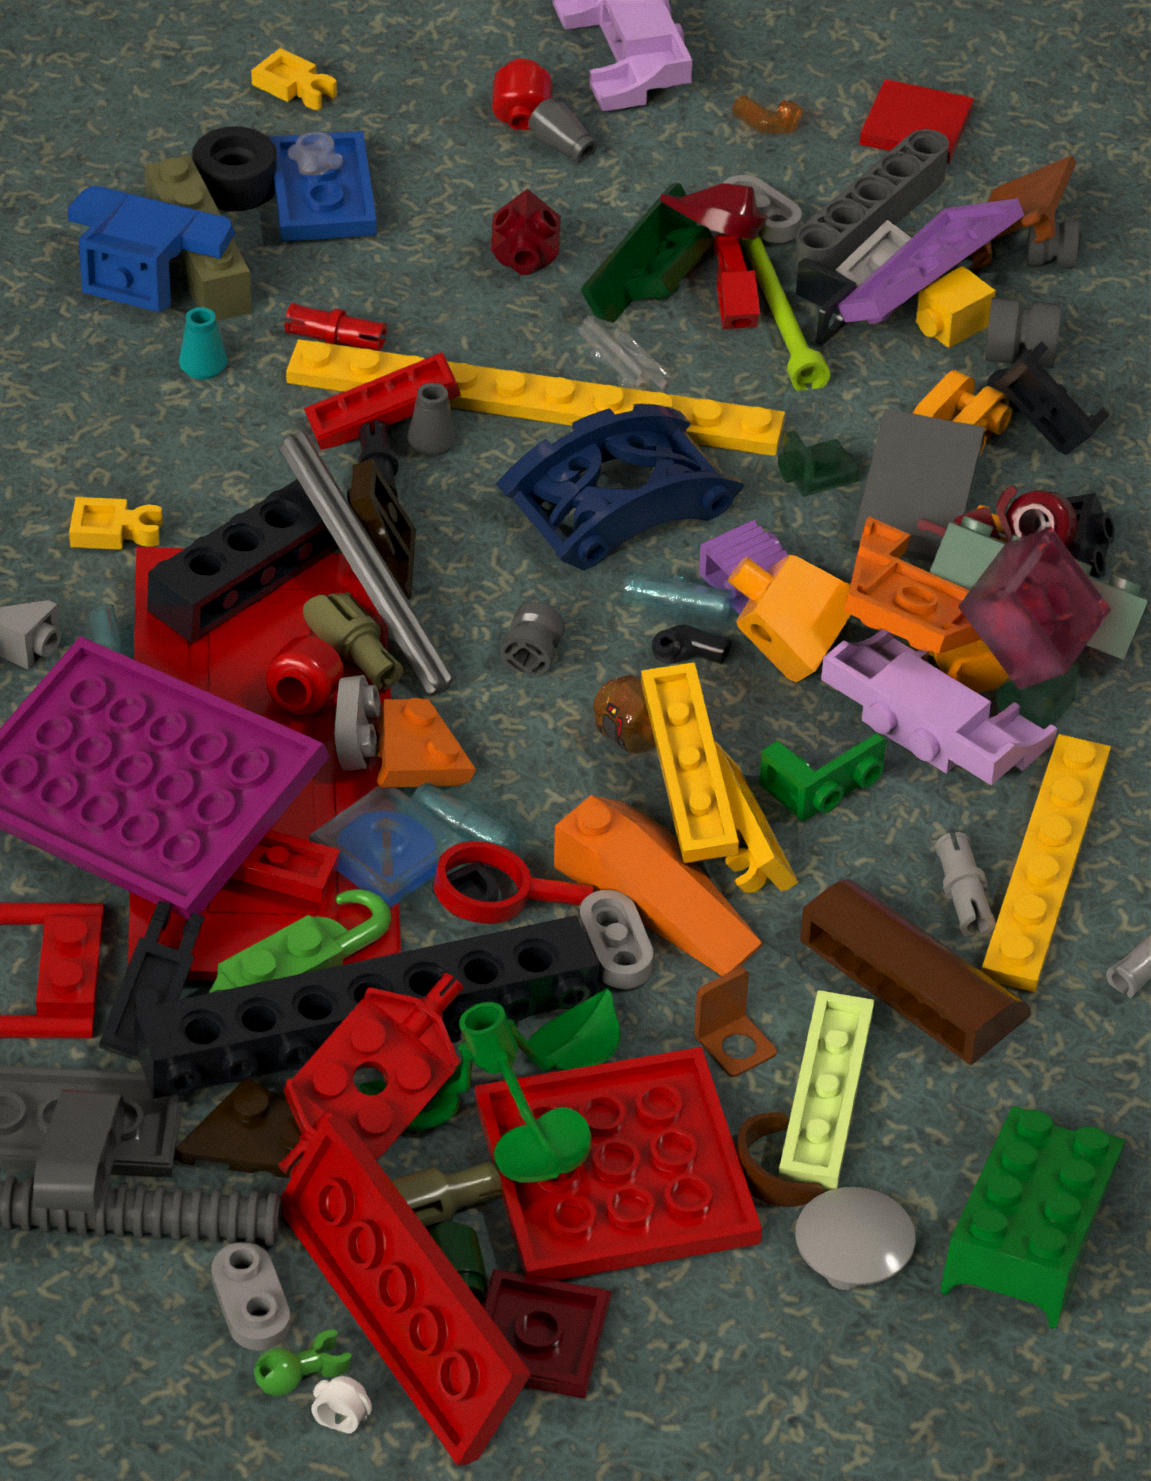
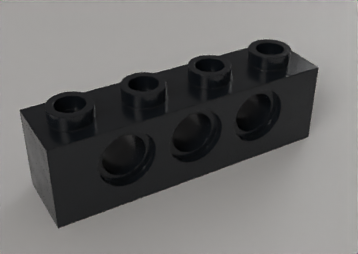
(239, 563)

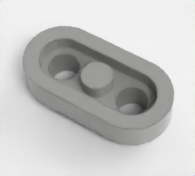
(782, 213)
(353, 724)
(618, 942)
(250, 1291)

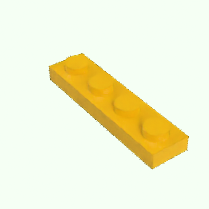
(689, 763)

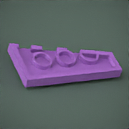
(928, 255)

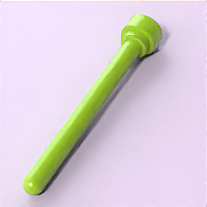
(805, 363)

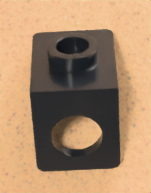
(826, 290)

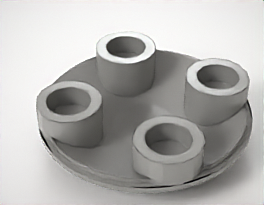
(855, 1236)

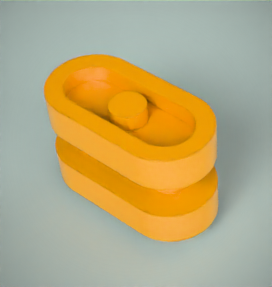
(954, 401)

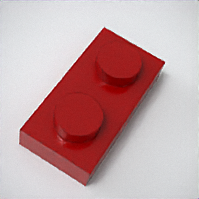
(290, 866)

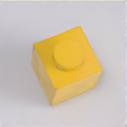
(954, 307)

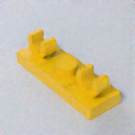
(763, 853)

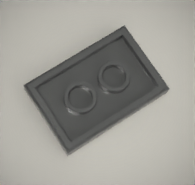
(917, 473)

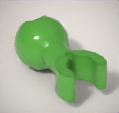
(280, 1370)

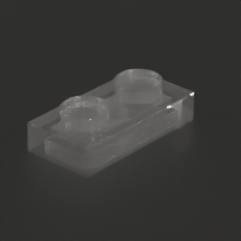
(618, 349)

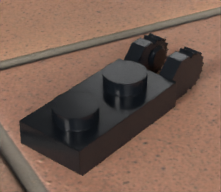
(152, 978)

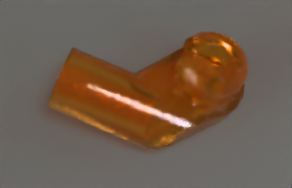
(768, 121)

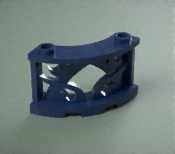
(652, 435)

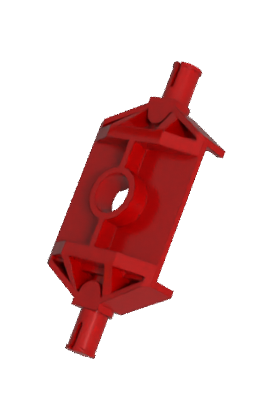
(386, 1033)

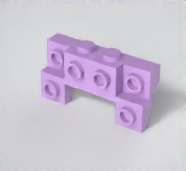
(643, 41)
(932, 711)

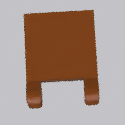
(1039, 198)

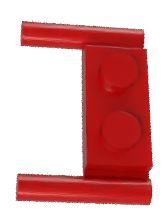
(66, 970)

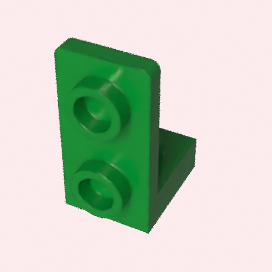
(810, 791)

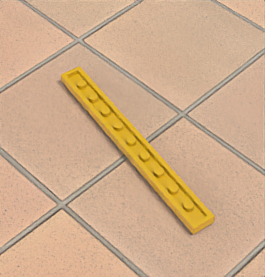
(541, 396)

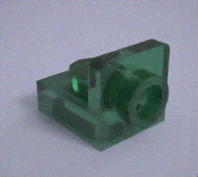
(815, 466)

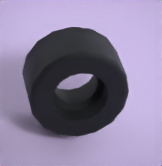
(236, 167)

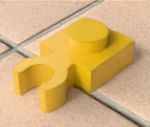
(292, 76)
(107, 522)

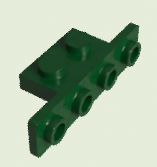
(648, 260)

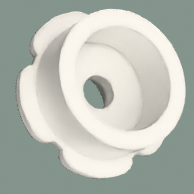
(343, 1397)

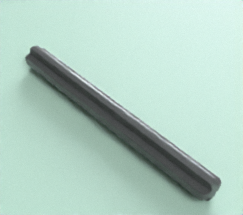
(367, 563)

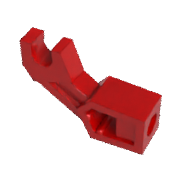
(735, 285)

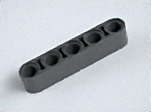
(880, 194)

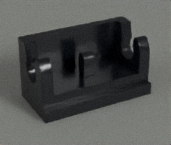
(1047, 403)

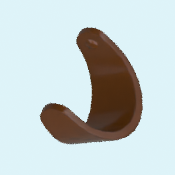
(759, 1181)

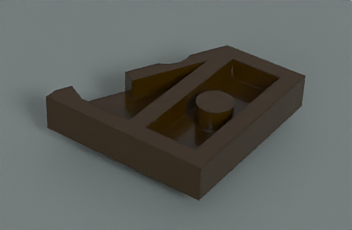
(384, 522)
(246, 1130)

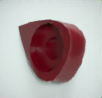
(722, 208)

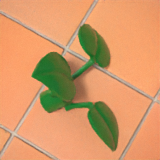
(572, 1040)

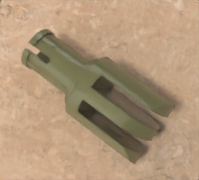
(353, 635)
(438, 1196)

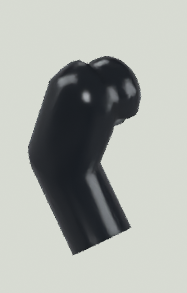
(689, 642)

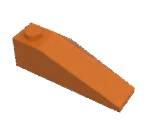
(628, 852)

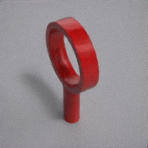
(514, 867)

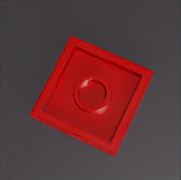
(908, 108)

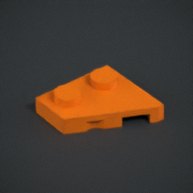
(418, 747)

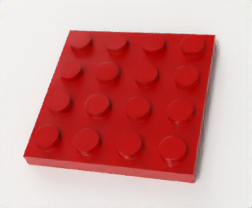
(656, 1174)

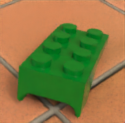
(1032, 1211)

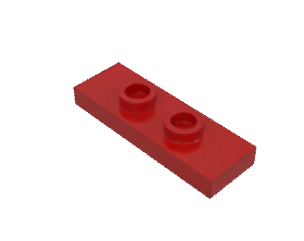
(382, 399)

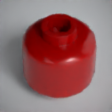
(518, 92)
(304, 675)

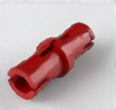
(335, 327)

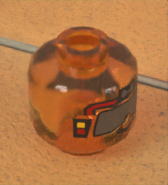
(623, 714)

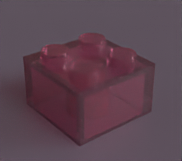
(1035, 608)

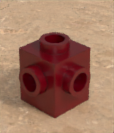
(525, 234)

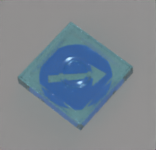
(387, 843)

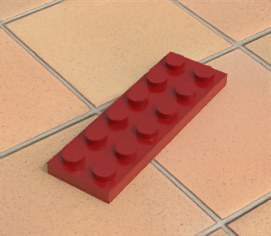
(403, 1291)

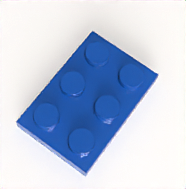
(329, 203)

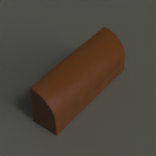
(910, 970)

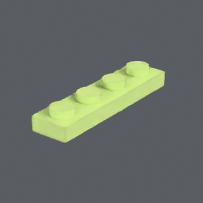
(826, 1090)

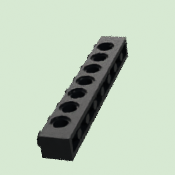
(287, 1019)

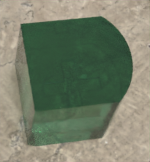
(1043, 701)

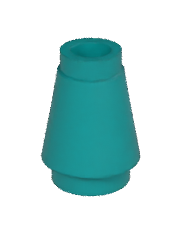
(202, 347)

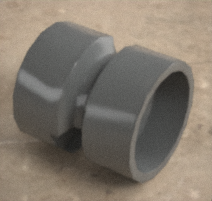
(1018, 329)

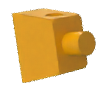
(791, 612)

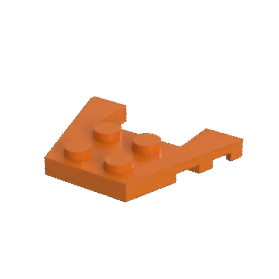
(903, 597)

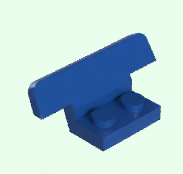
(133, 240)

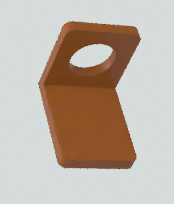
(722, 1014)

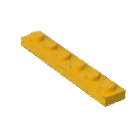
(1046, 863)

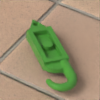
(305, 945)

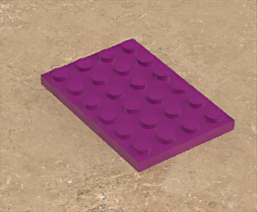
(146, 776)

